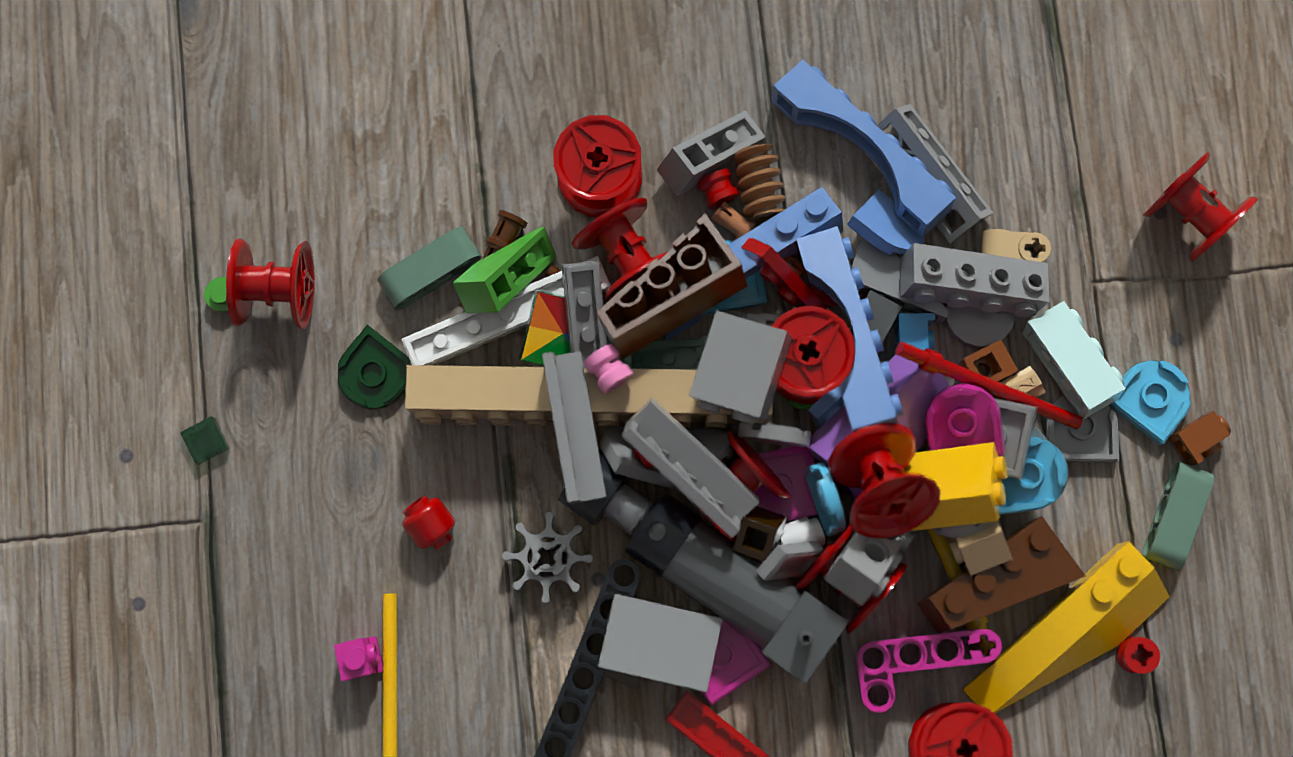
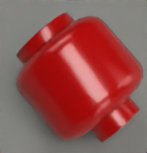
(428, 523)

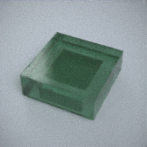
(205, 440)

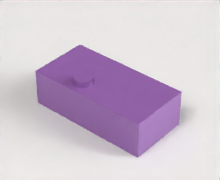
(915, 391)

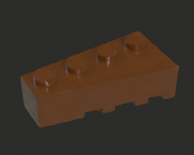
(673, 290)
(1036, 567)

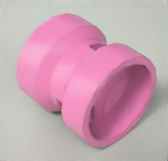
(608, 368)

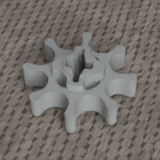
(536, 545)

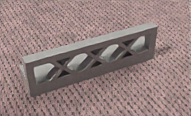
(941, 166)
(574, 427)
(690, 466)

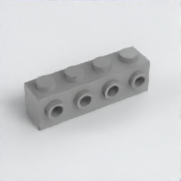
(974, 280)

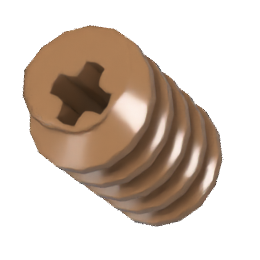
(757, 182)

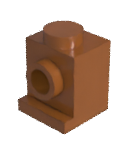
(994, 358)
(1200, 438)

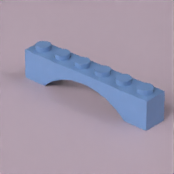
(813, 101)
(803, 218)
(828, 270)

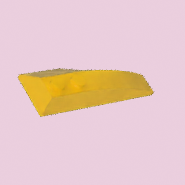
(1075, 629)

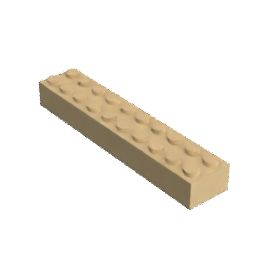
(523, 394)

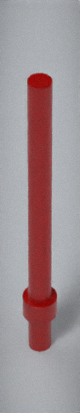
(933, 362)

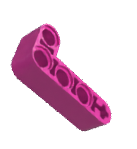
(928, 659)

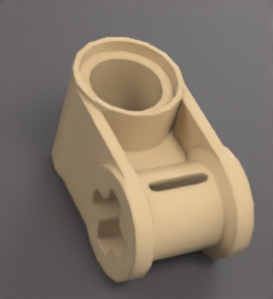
(1014, 244)

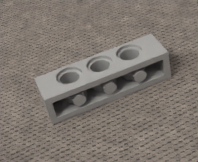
(863, 564)

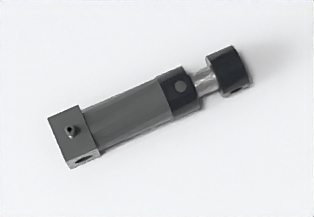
(701, 562)

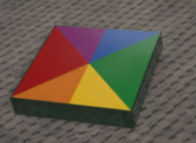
(545, 328)

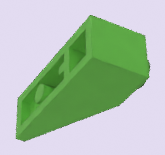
(502, 275)

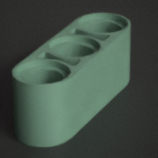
(429, 268)
(1178, 515)

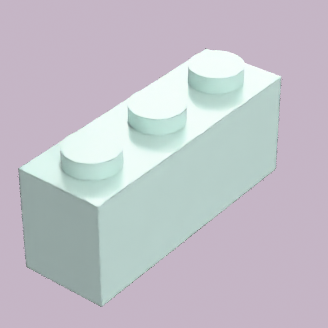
(1074, 360)

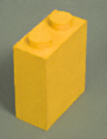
(968, 484)

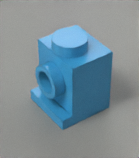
(913, 330)

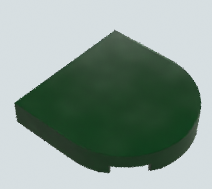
(372, 371)

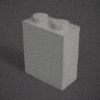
(740, 367)

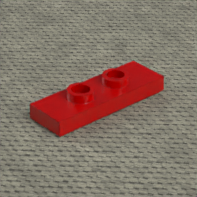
(778, 273)
(709, 730)

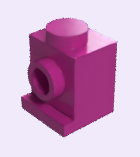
(358, 658)

